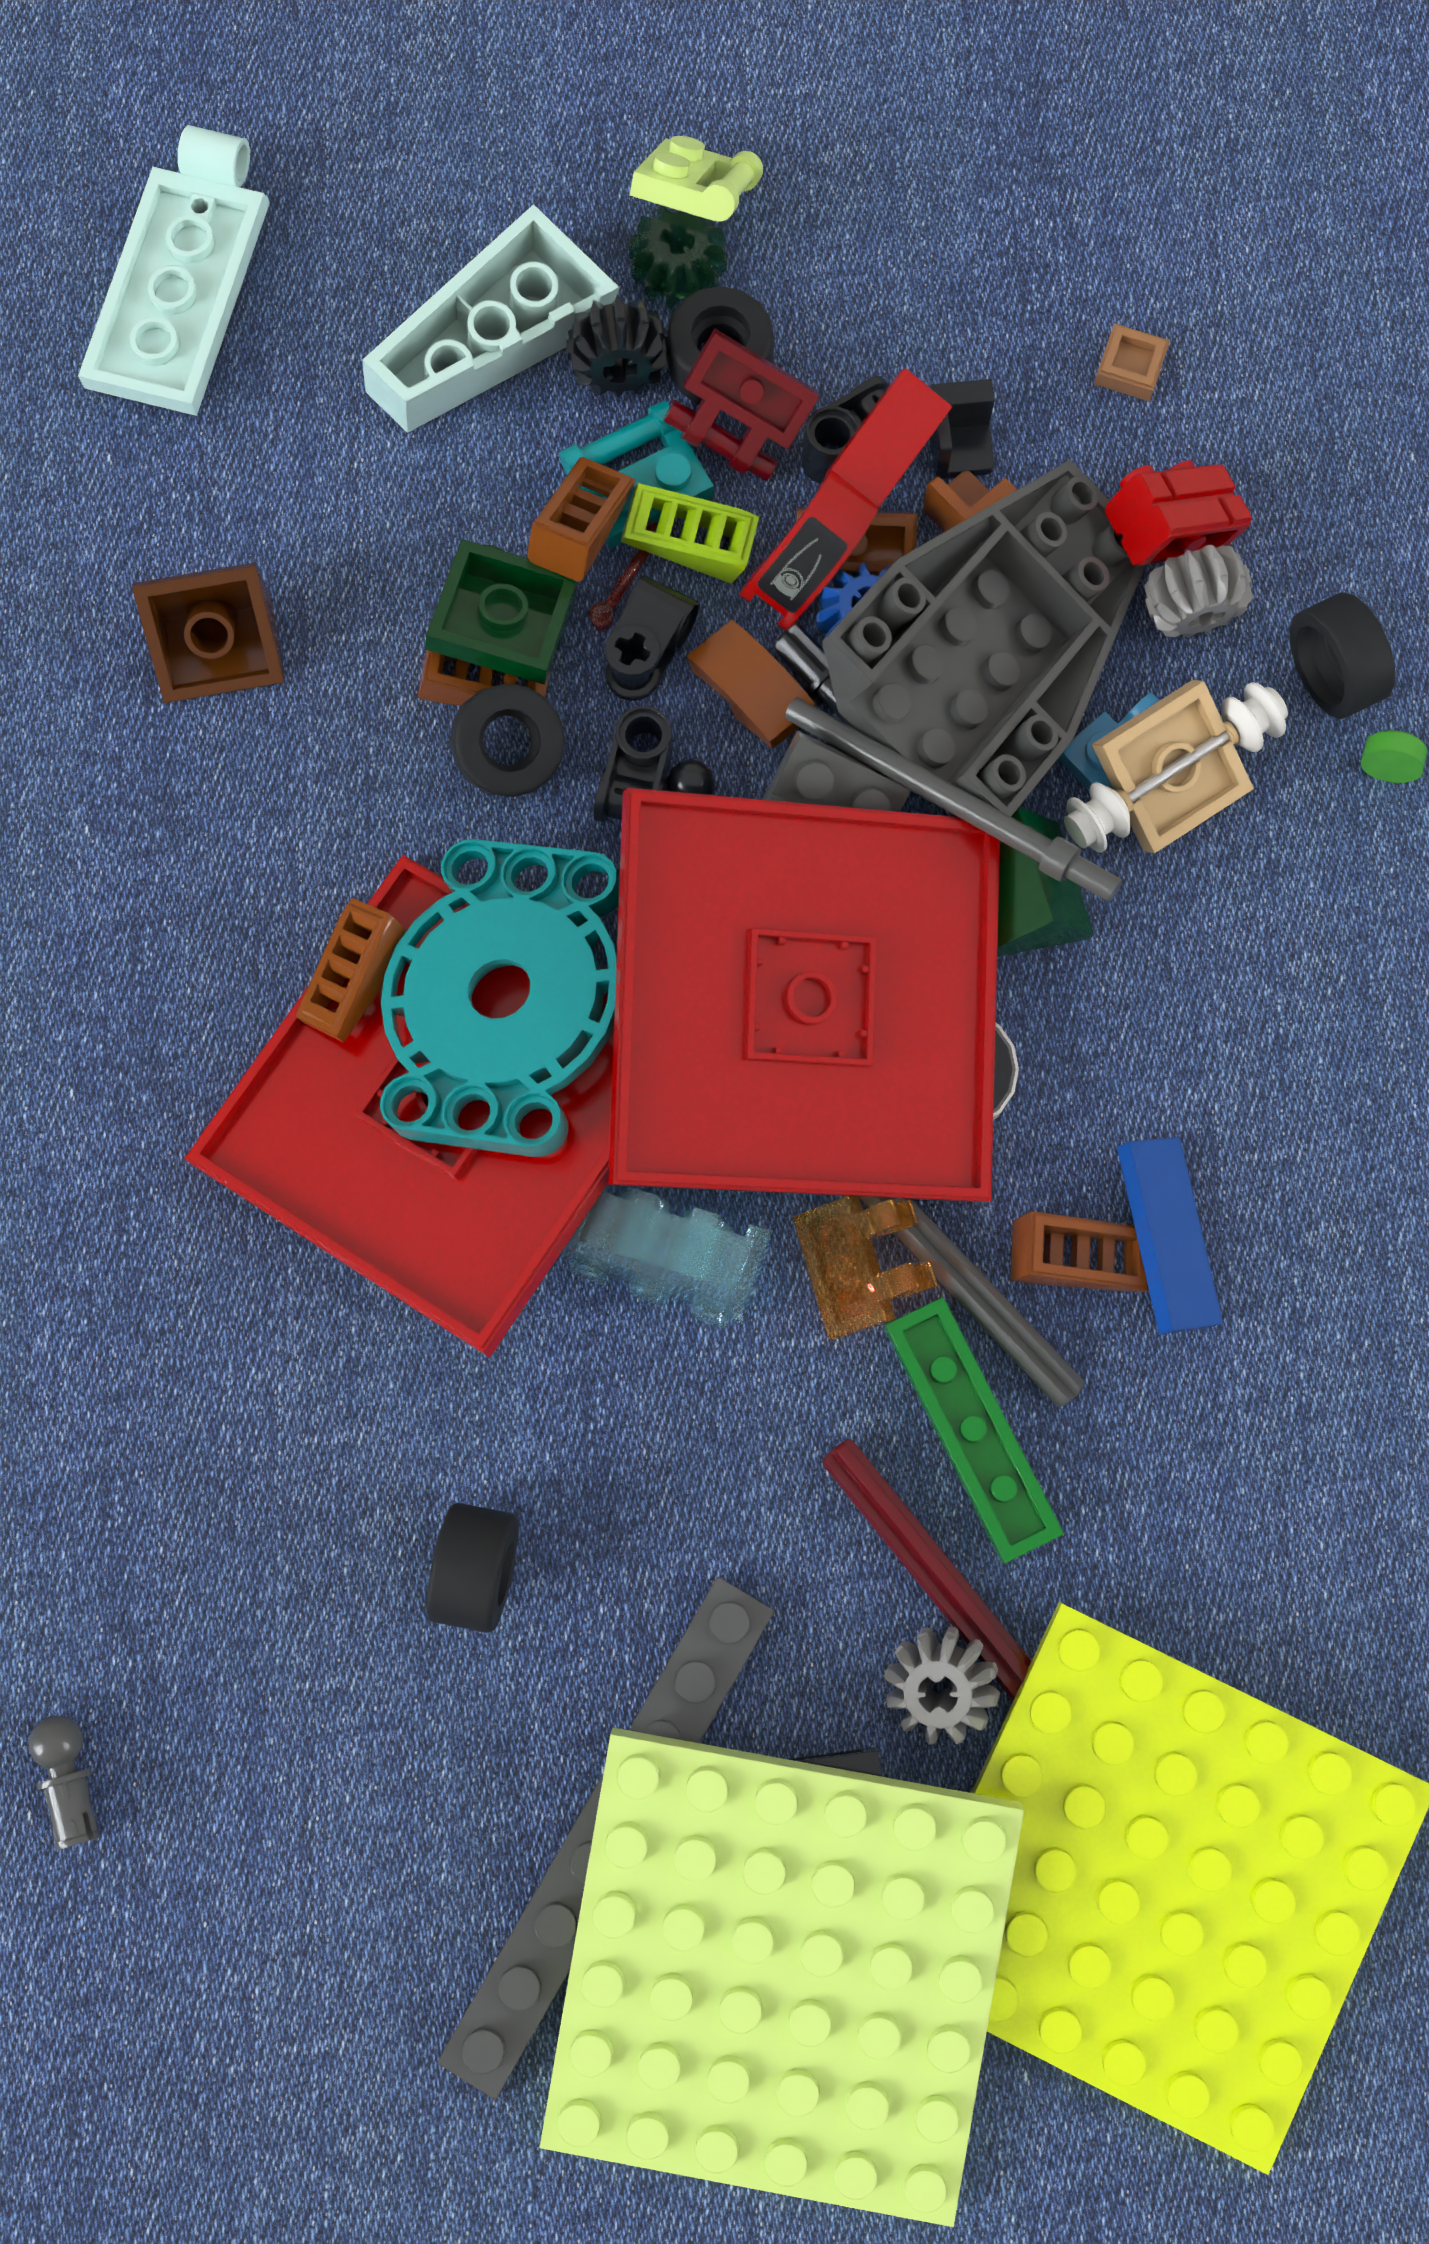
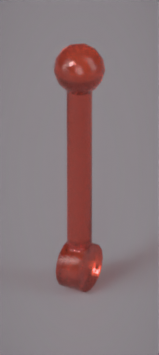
(602, 613)

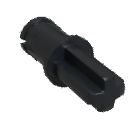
(809, 663)

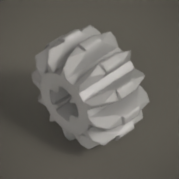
(1198, 591)
(950, 1708)

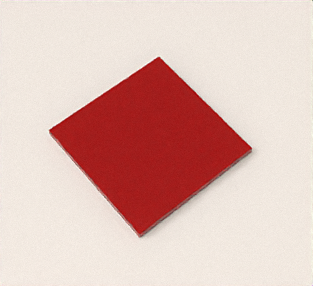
(803, 999)
(426, 1221)

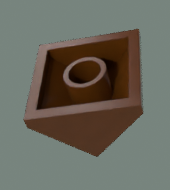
(210, 631)

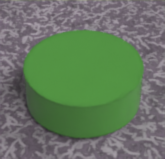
(1394, 756)

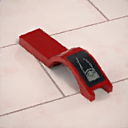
(848, 498)

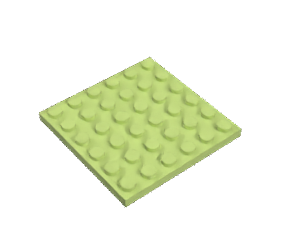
(782, 1976)

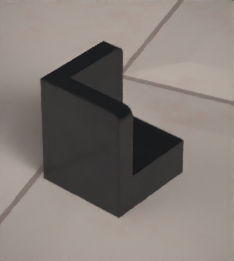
(963, 436)

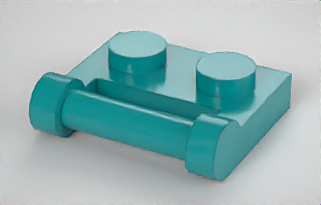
(670, 469)

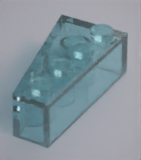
(669, 1255)

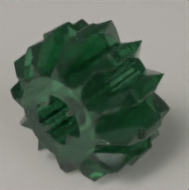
(677, 255)

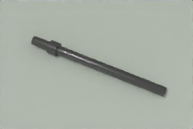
(1056, 857)

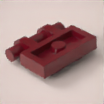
(749, 390)

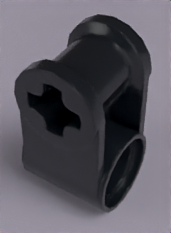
(837, 425)
(647, 638)
(630, 767)

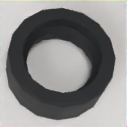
(1342, 655)

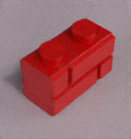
(1176, 511)

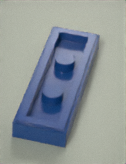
(1169, 1235)

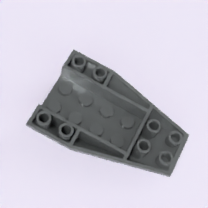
(989, 638)

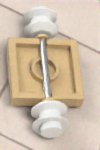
(1174, 766)

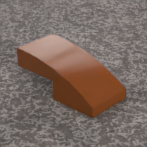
(749, 680)

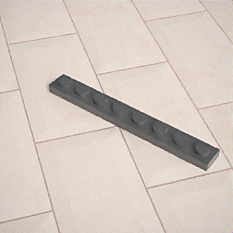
(544, 1938)

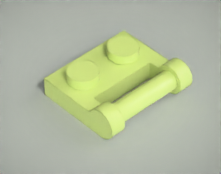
(695, 179)

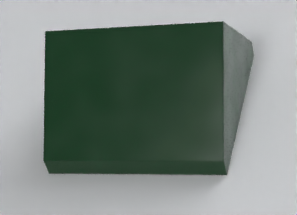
(1033, 906)

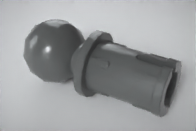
(55, 1747)

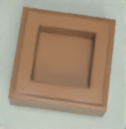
(1131, 362)

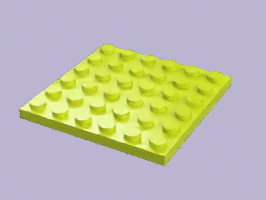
(1185, 1883)

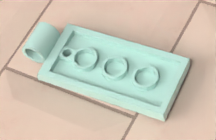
(178, 276)

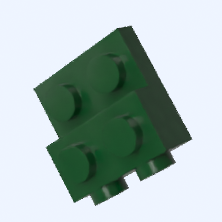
(501, 612)

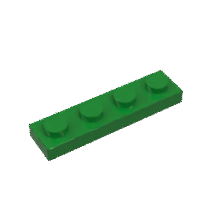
(973, 1430)

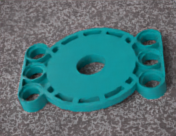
(514, 1058)

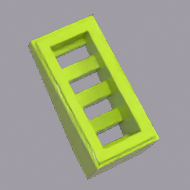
(696, 512)

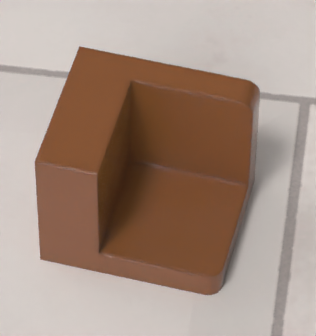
(960, 499)

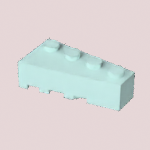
(486, 322)

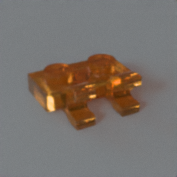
(845, 1266)

